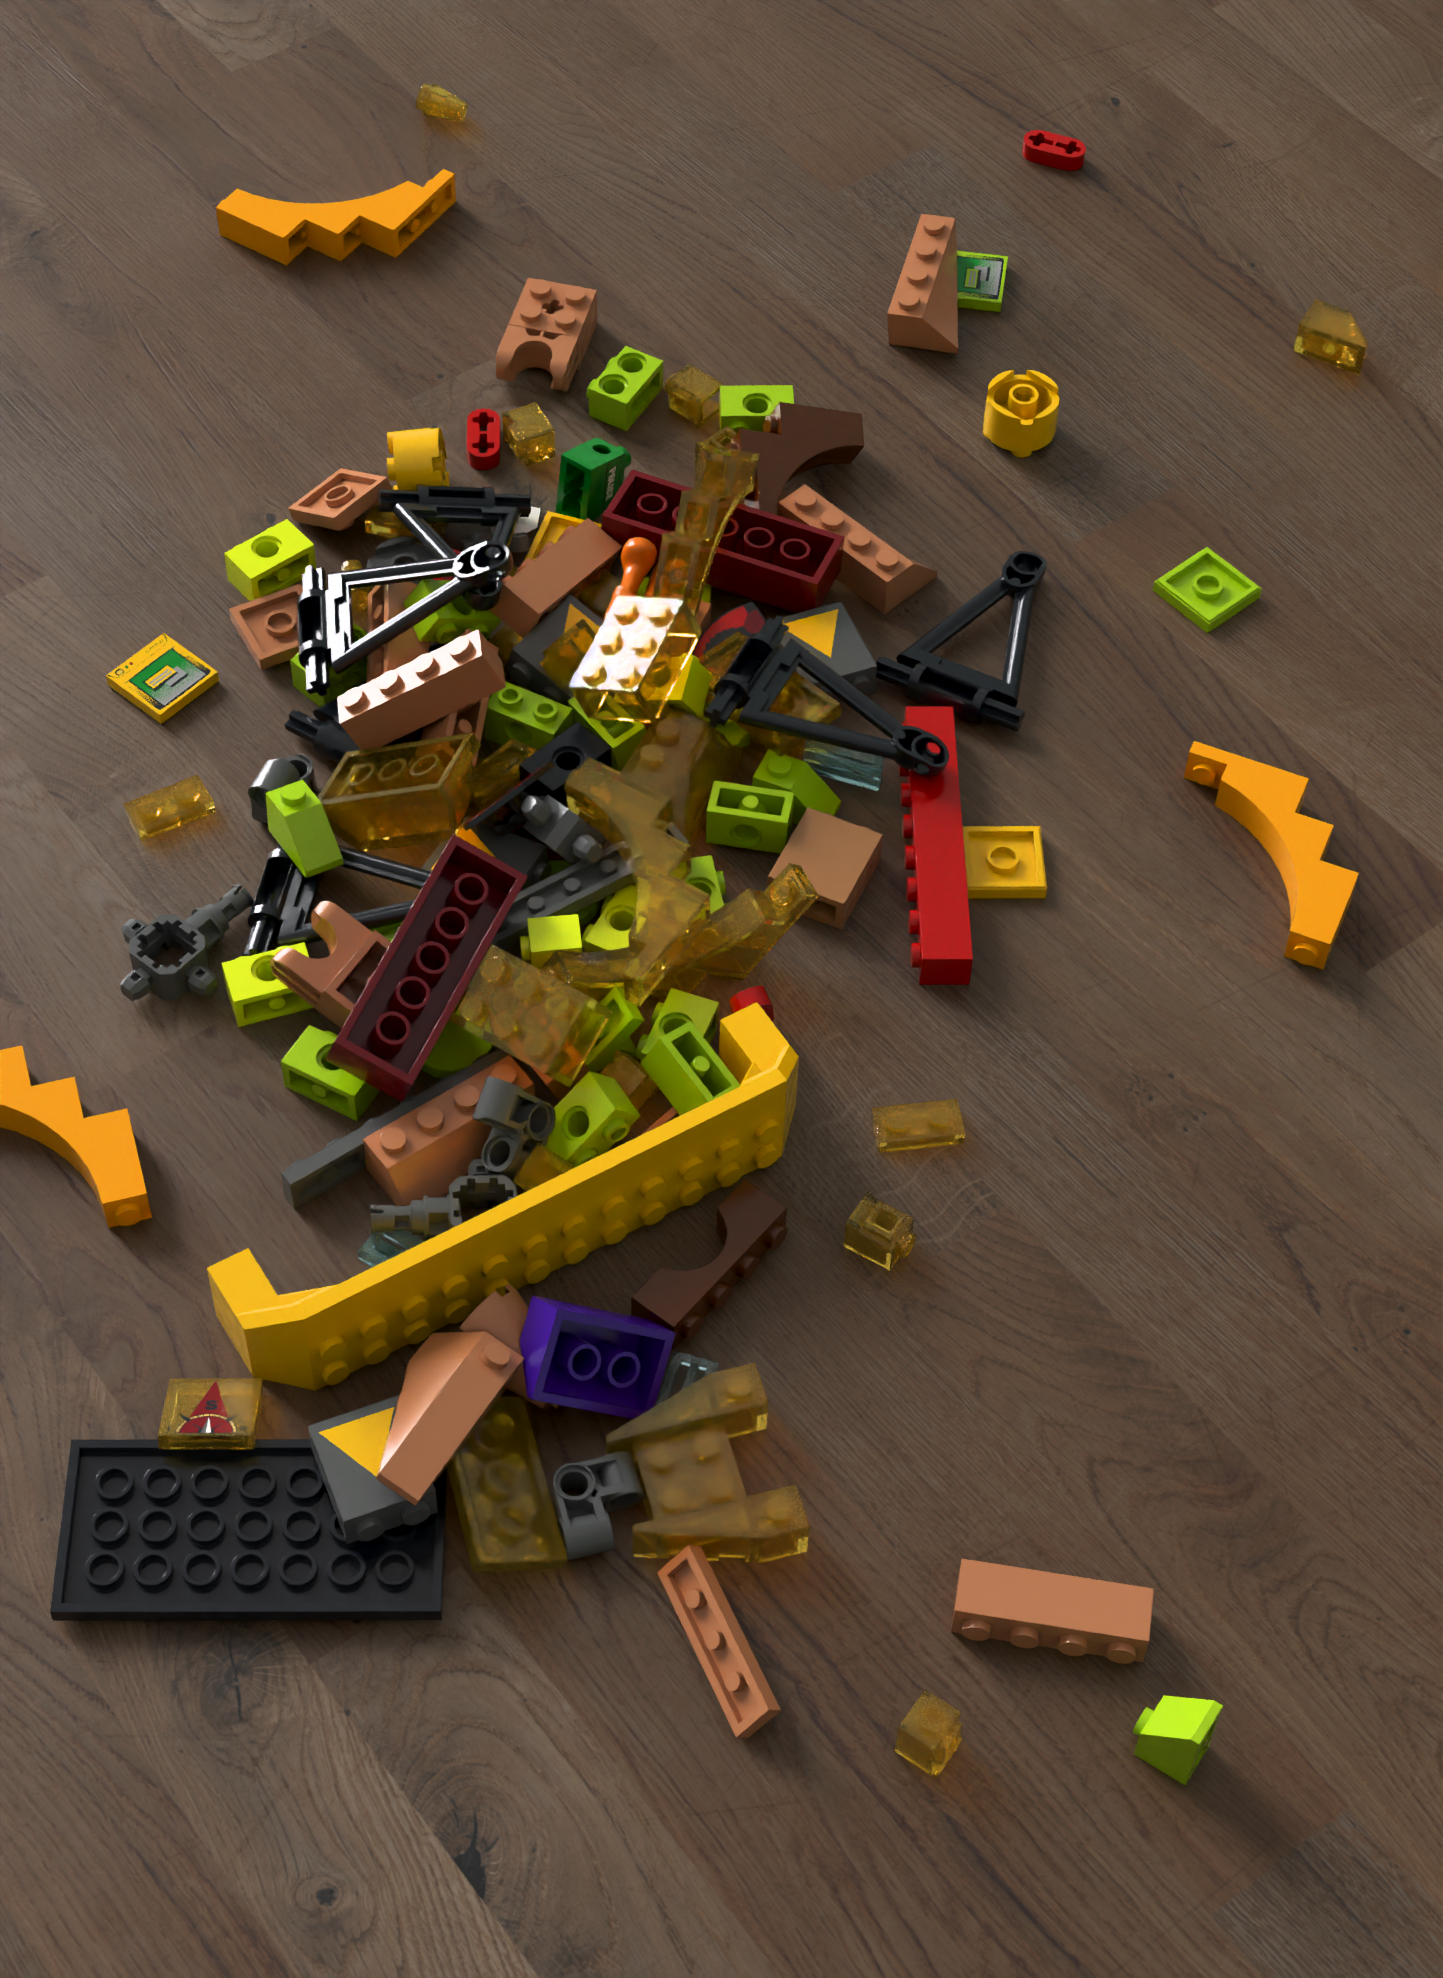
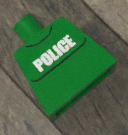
(590, 478)

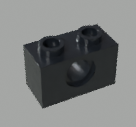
(567, 753)

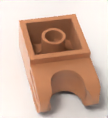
(548, 331)
(337, 980)

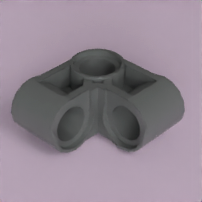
(277, 774)
(516, 1124)
(606, 1486)

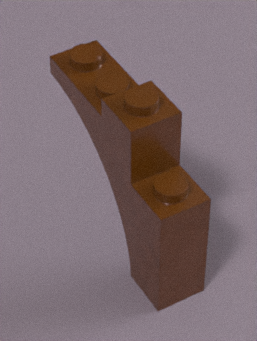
(794, 442)

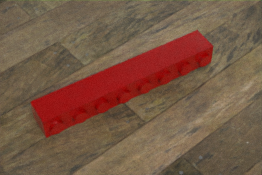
(936, 860)

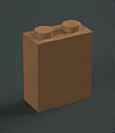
(835, 859)

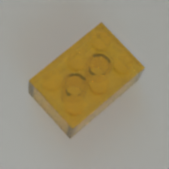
(635, 659)
(531, 1015)

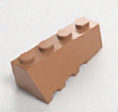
(926, 294)
(868, 563)
(436, 1140)

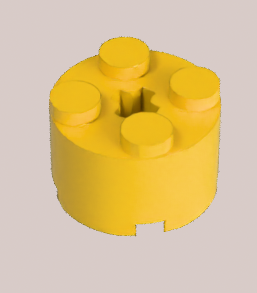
(1021, 411)
(417, 458)

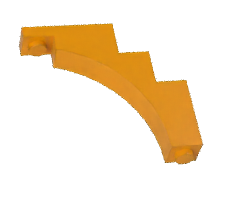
(381, 221)
(1269, 806)
(96, 1146)

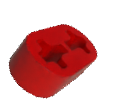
(1053, 150)
(489, 439)
(750, 996)

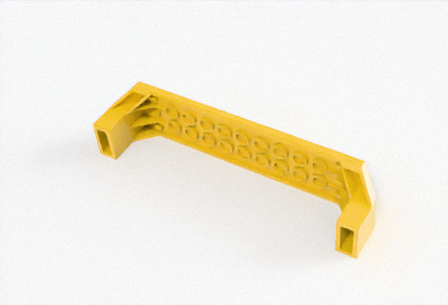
(336, 1329)

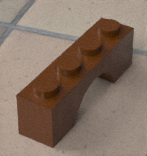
(748, 1227)

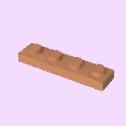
(718, 1642)

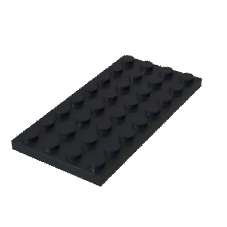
(230, 1540)

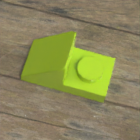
(616, 1032)

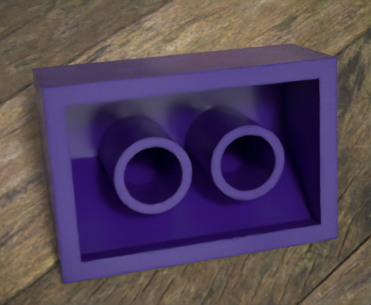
(593, 1358)

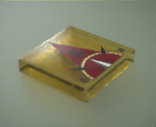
(211, 1413)

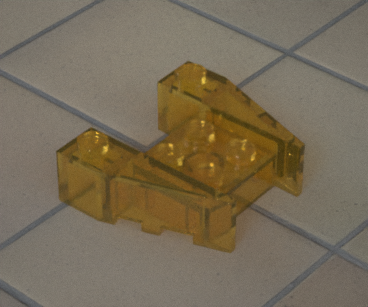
(694, 1478)

